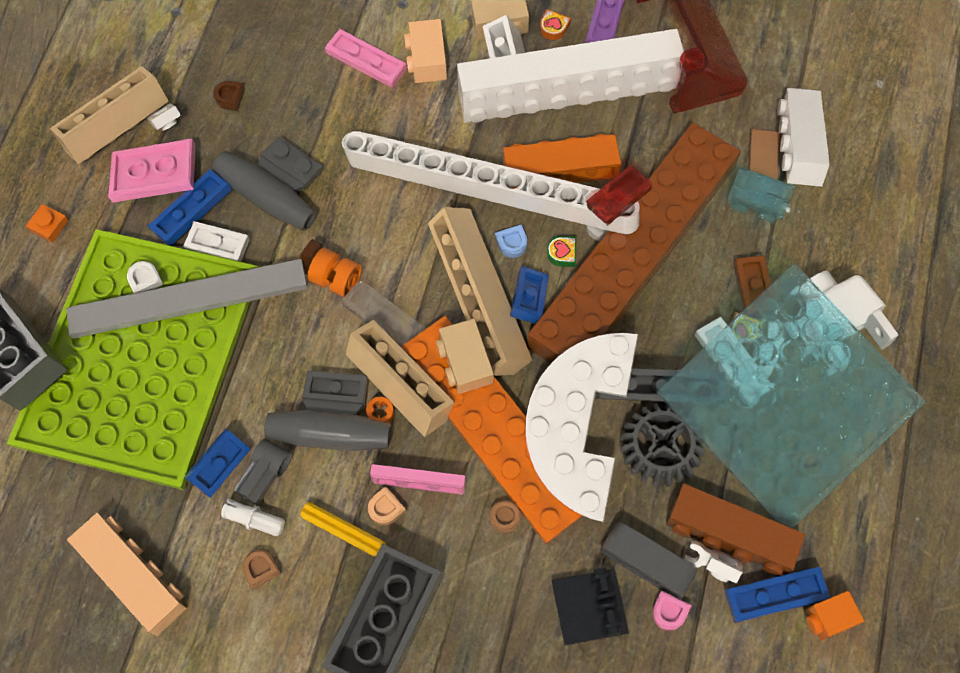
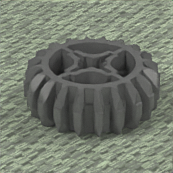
(654, 435)

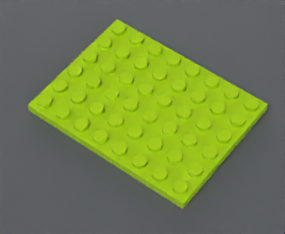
(140, 391)

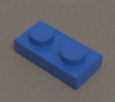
(529, 295)
(217, 463)

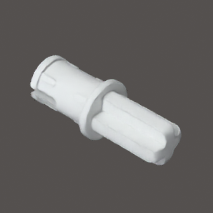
(252, 517)

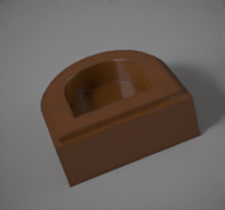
(229, 95)
(309, 253)

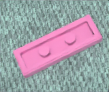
(366, 58)
(418, 479)

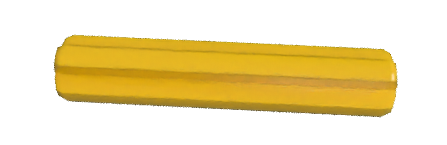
(341, 529)

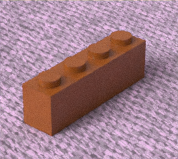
(735, 530)

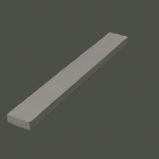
(186, 298)

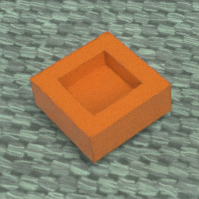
(47, 223)

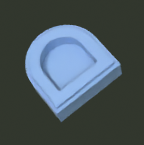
(512, 241)

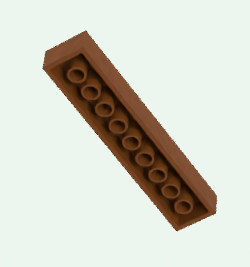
(626, 263)

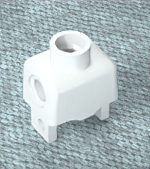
(859, 305)

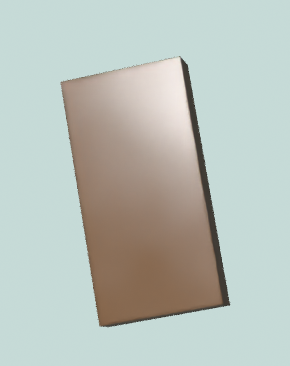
(764, 152)

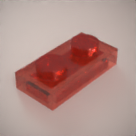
(619, 195)

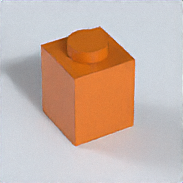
(833, 616)

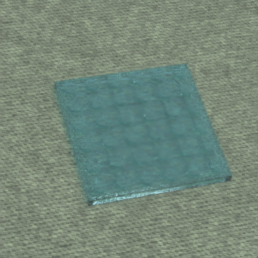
(790, 397)

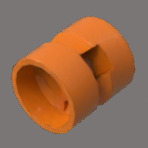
(331, 271)

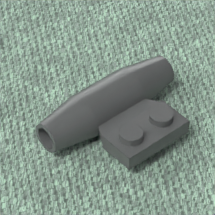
(273, 181)
(330, 416)

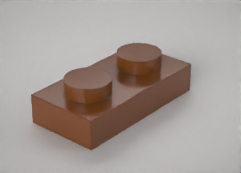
(751, 277)

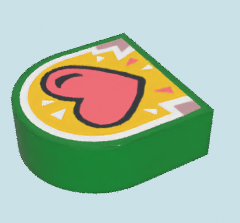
(562, 251)

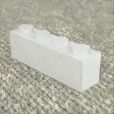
(803, 137)

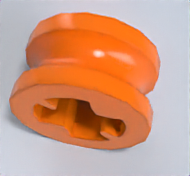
(380, 401)

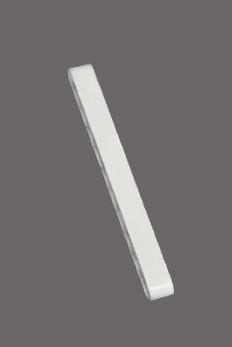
(444, 172)

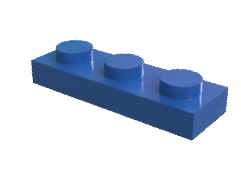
(189, 208)
(777, 594)

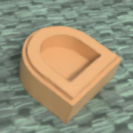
(385, 507)

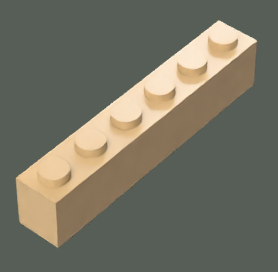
(479, 289)

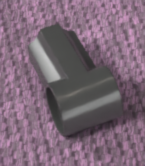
(266, 464)

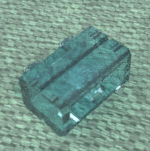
(760, 195)

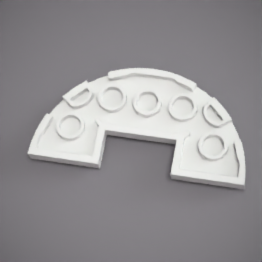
(561, 419)

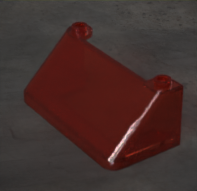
(712, 67)

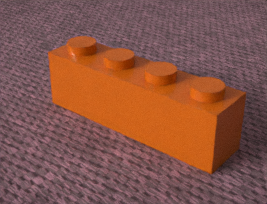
(568, 159)

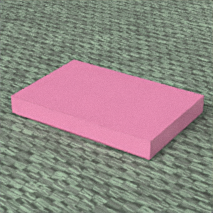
(152, 170)

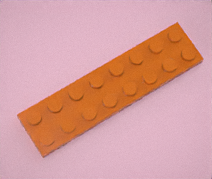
(497, 435)

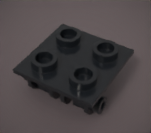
(589, 606)

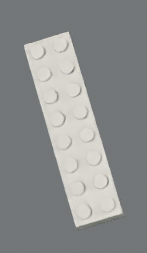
(569, 75)

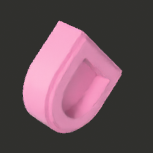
(669, 611)

